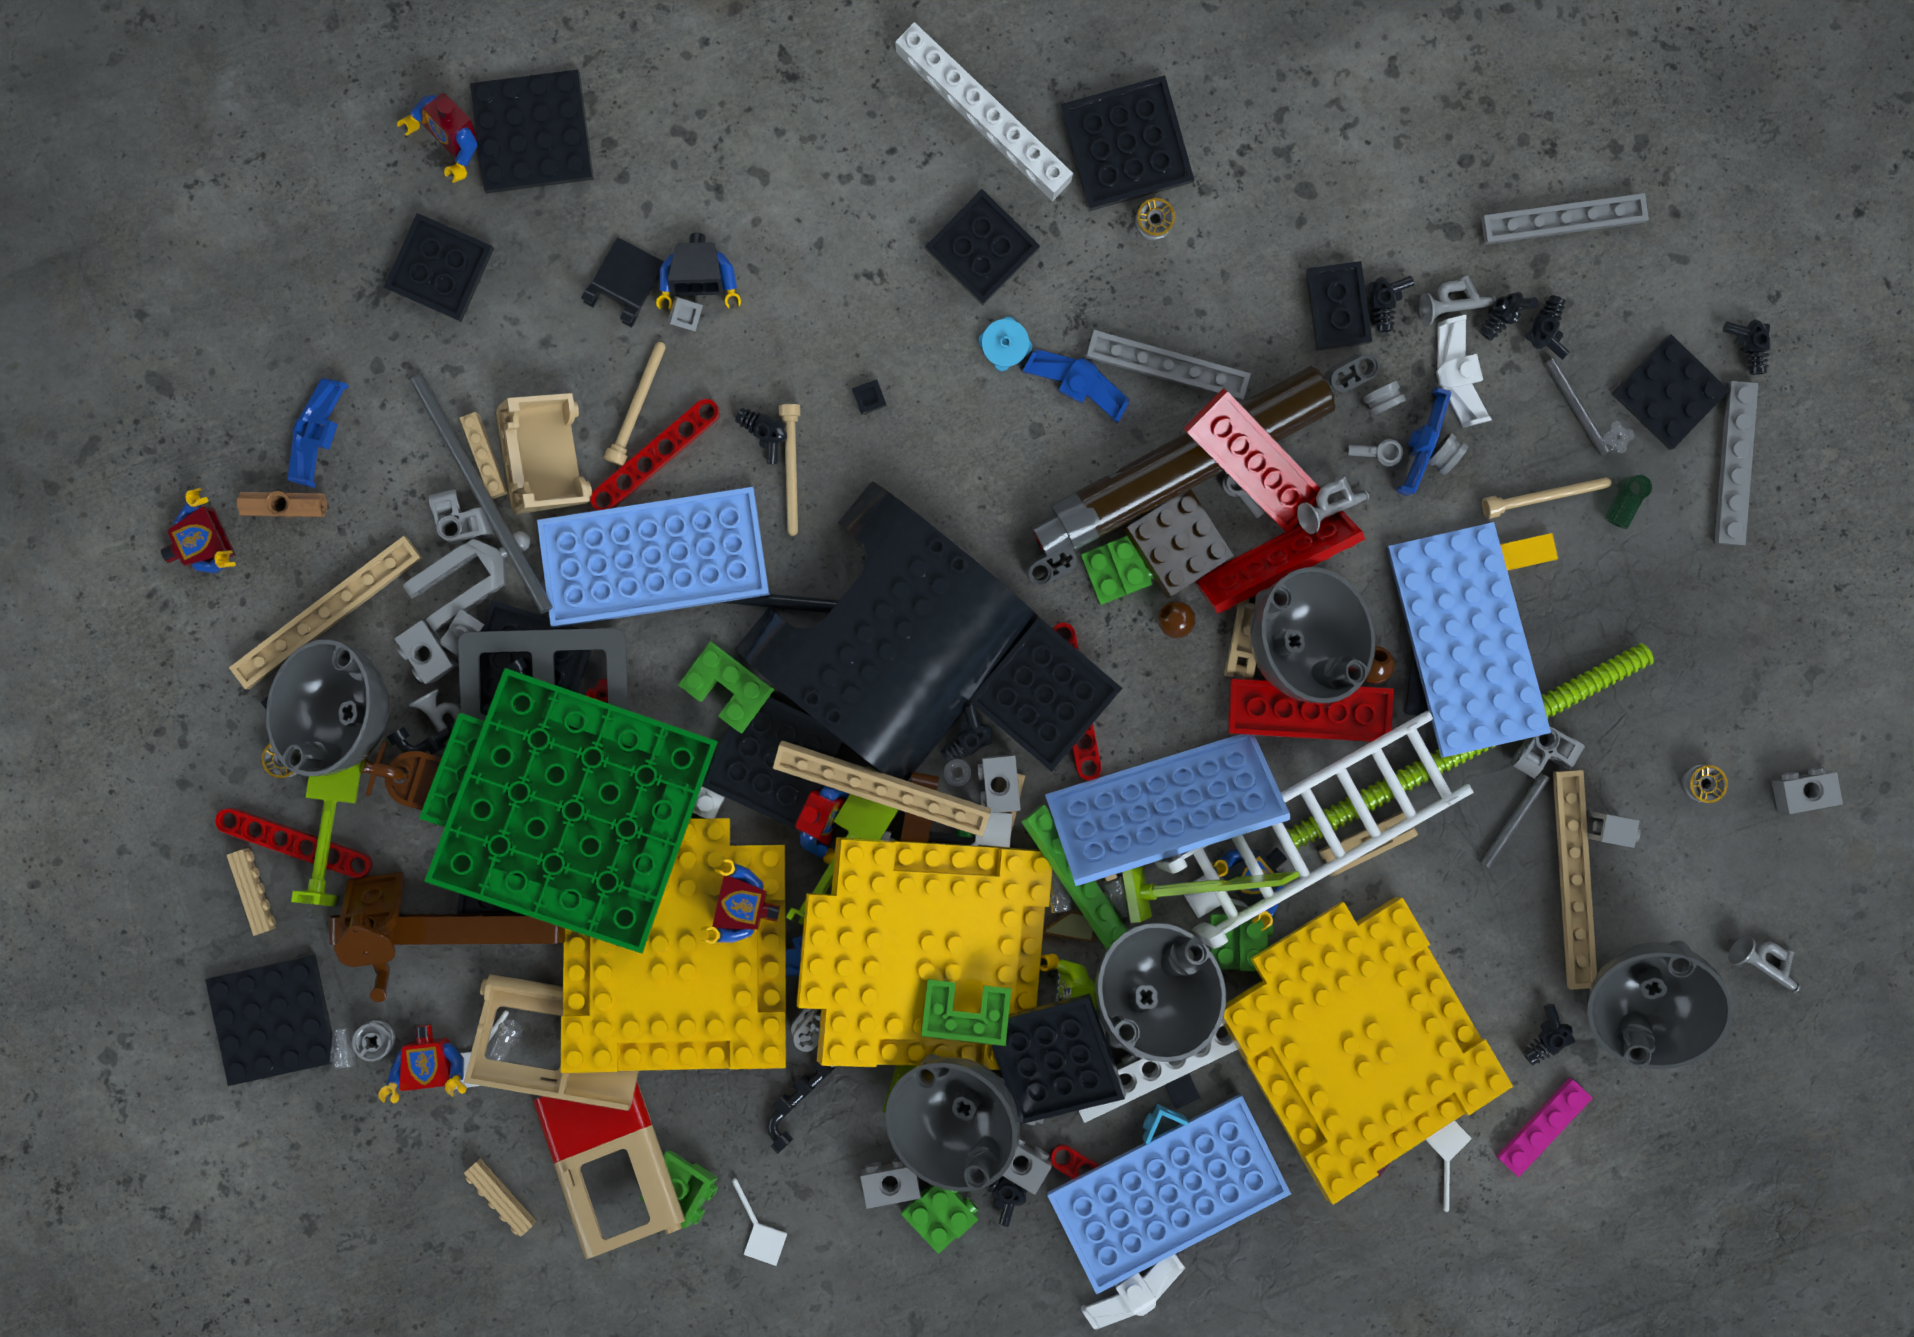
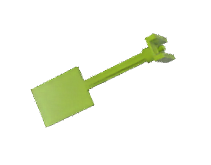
(330, 789)
(864, 821)
(1139, 893)

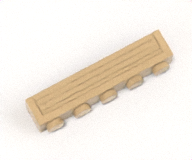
(484, 455)
(251, 891)
(499, 1197)

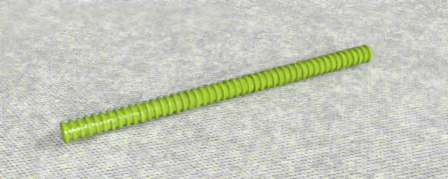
(1413, 775)

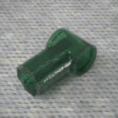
(1626, 502)

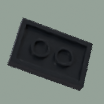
(1338, 305)

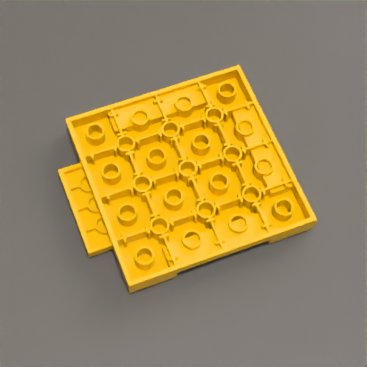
(913, 917)
(683, 998)
(1360, 1043)

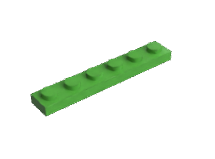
(1086, 896)

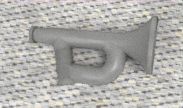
(1431, 308)
(1310, 517)
(428, 705)
(1744, 951)

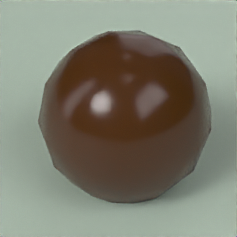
(1176, 619)
(1381, 667)

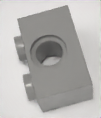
(440, 660)
(1005, 767)
(1823, 791)
(1613, 829)
(1033, 1172)
(879, 1194)

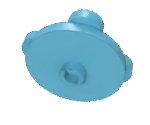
(1005, 343)

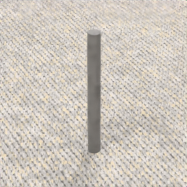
(1577, 406)
(1514, 820)

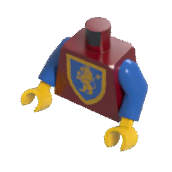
(448, 126)
(199, 537)
(739, 905)

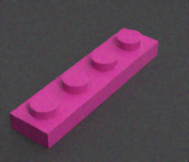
(1544, 1127)

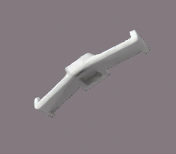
(1459, 372)
(1136, 1294)

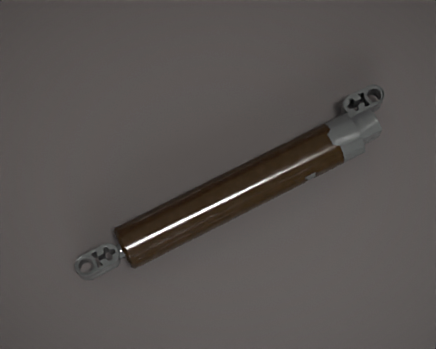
(1181, 466)

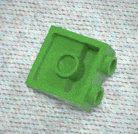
(1116, 570)
(1242, 944)
(692, 1186)
(940, 1216)

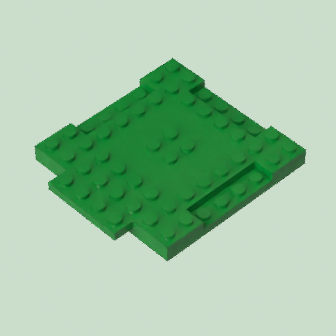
(565, 809)

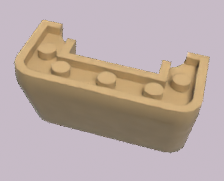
(540, 453)

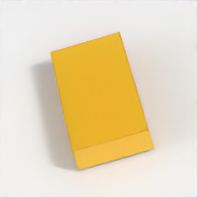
(1529, 551)

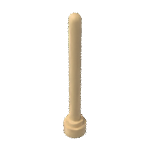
(789, 415)
(617, 452)
(1494, 506)

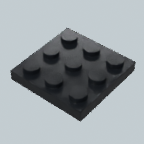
(982, 247)
(439, 267)
(1670, 392)

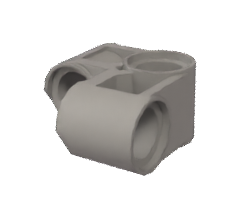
(470, 523)
(1559, 748)

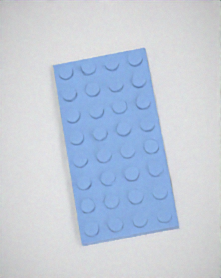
(653, 557)
(1468, 640)
(1166, 808)
(1168, 1193)

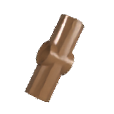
(267, 504)

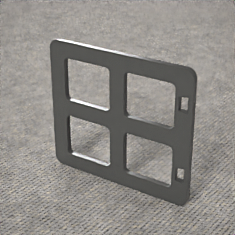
(542, 646)

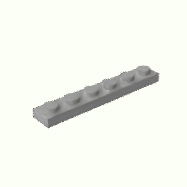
(1564, 218)
(1167, 365)
(1736, 463)

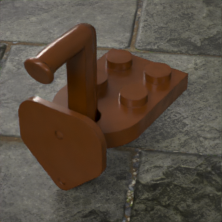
(421, 770)
(366, 918)

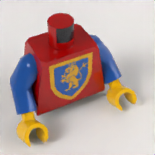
(817, 821)
(425, 1065)

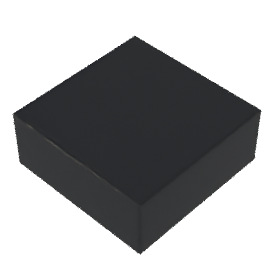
(869, 397)
(1182, 1091)

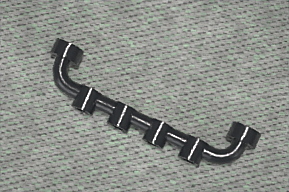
(435, 743)
(786, 1104)

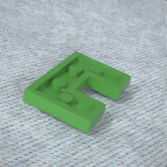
(748, 689)
(982, 1028)

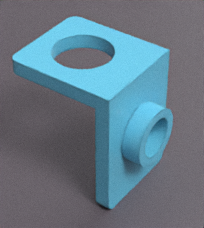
(1152, 1120)

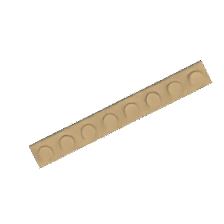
(326, 612)
(882, 788)
(1575, 878)

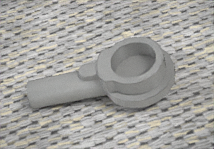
(1387, 452)
(1234, 490)

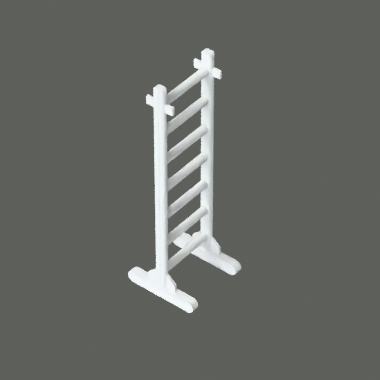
(1215, 935)

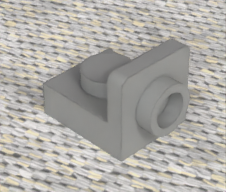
(461, 624)

